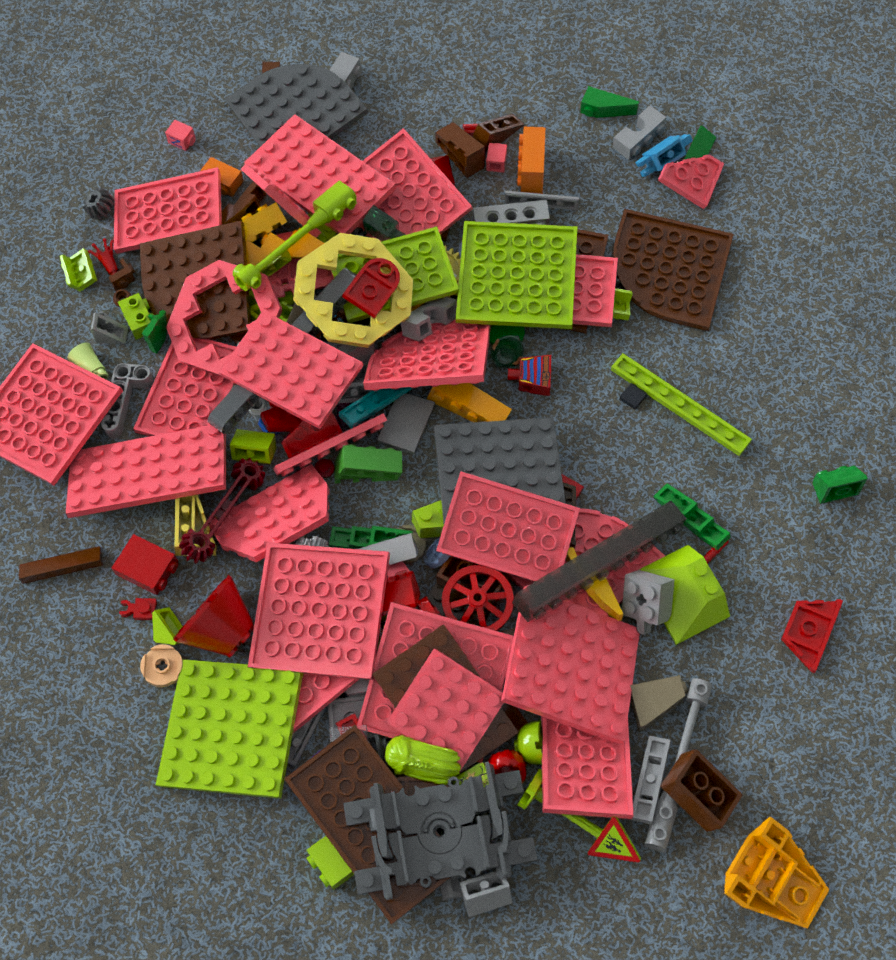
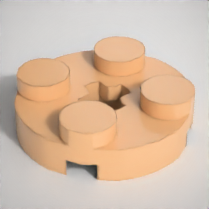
(153, 658)

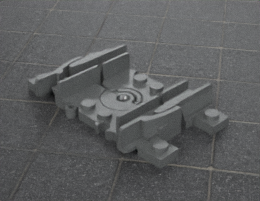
(437, 808)

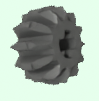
(98, 203)

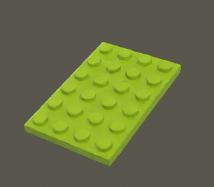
(421, 257)

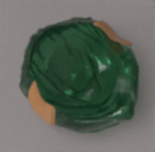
(507, 351)

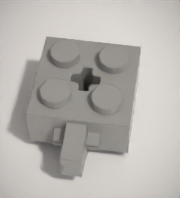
(647, 599)

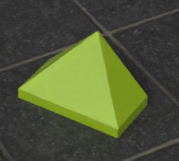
(165, 626)

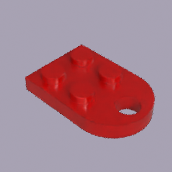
(371, 287)

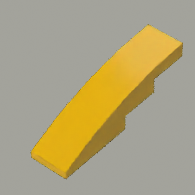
(601, 593)

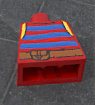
(533, 374)

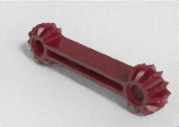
(239, 473)

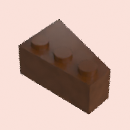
(461, 149)

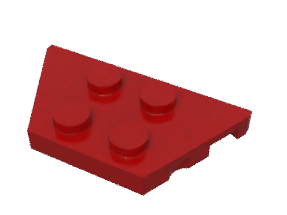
(810, 629)

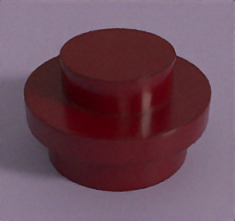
(325, 468)

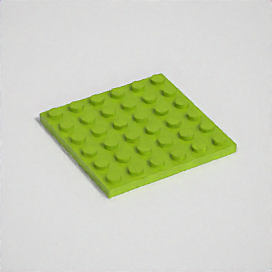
(517, 275)
(230, 729)

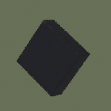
(633, 396)

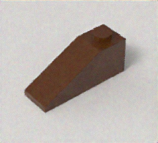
(497, 130)

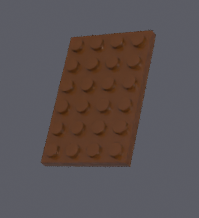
(401, 671)

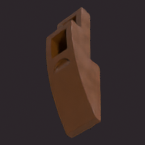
(246, 204)

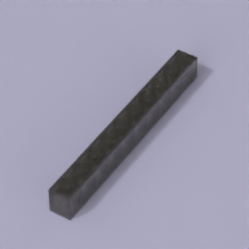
(598, 562)

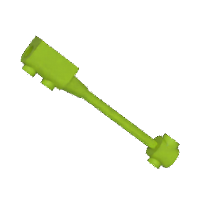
(326, 208)

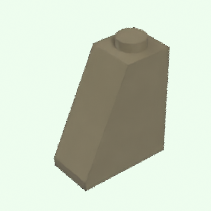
(655, 699)

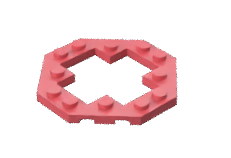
(188, 307)

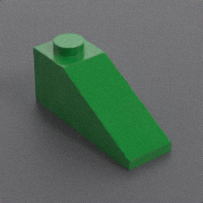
(605, 104)

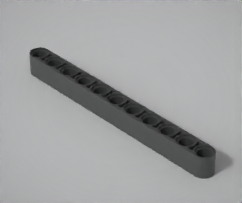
(239, 399)

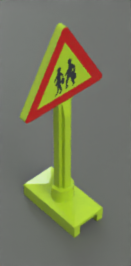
(611, 841)

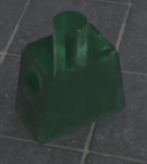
(378, 221)

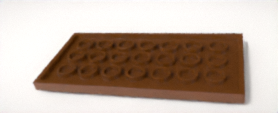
(343, 775)

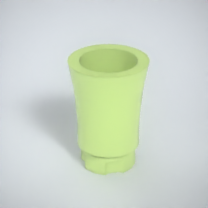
(84, 357)

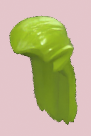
(422, 760)

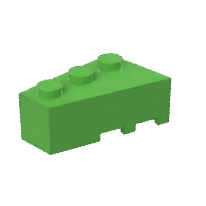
(367, 462)

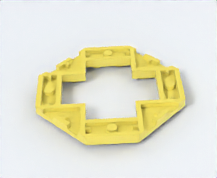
(321, 312)

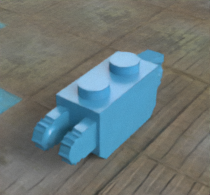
(665, 152)

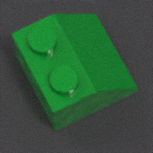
(838, 484)

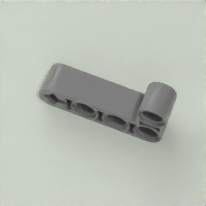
(127, 383)

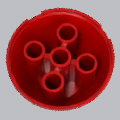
(219, 622)

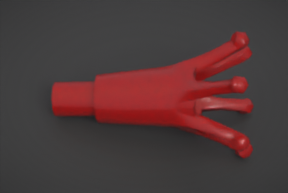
(106, 257)

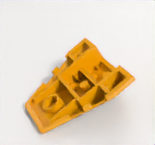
(775, 877)

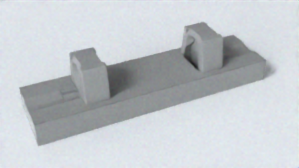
(650, 779)

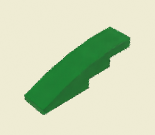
(697, 520)
(361, 537)

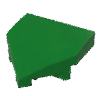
(156, 331)

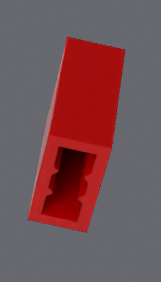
(145, 564)

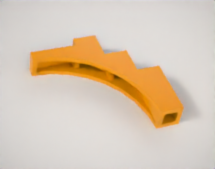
(270, 242)

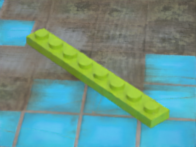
(681, 405)

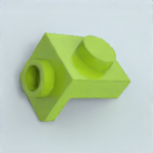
(622, 304)

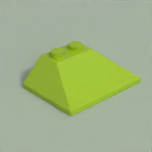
(696, 594)

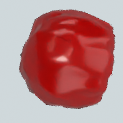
(508, 761)

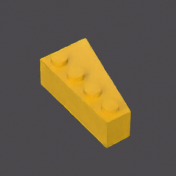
(264, 221)

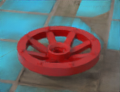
(480, 605)

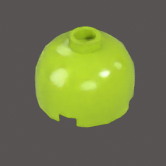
(529, 743)

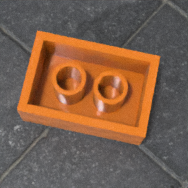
(531, 159)

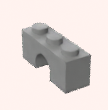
(630, 142)
(435, 311)

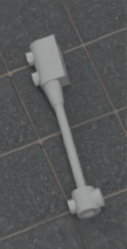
(660, 832)

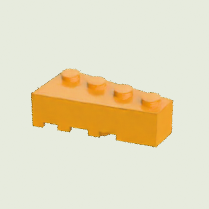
(469, 402)

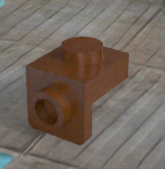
(122, 278)

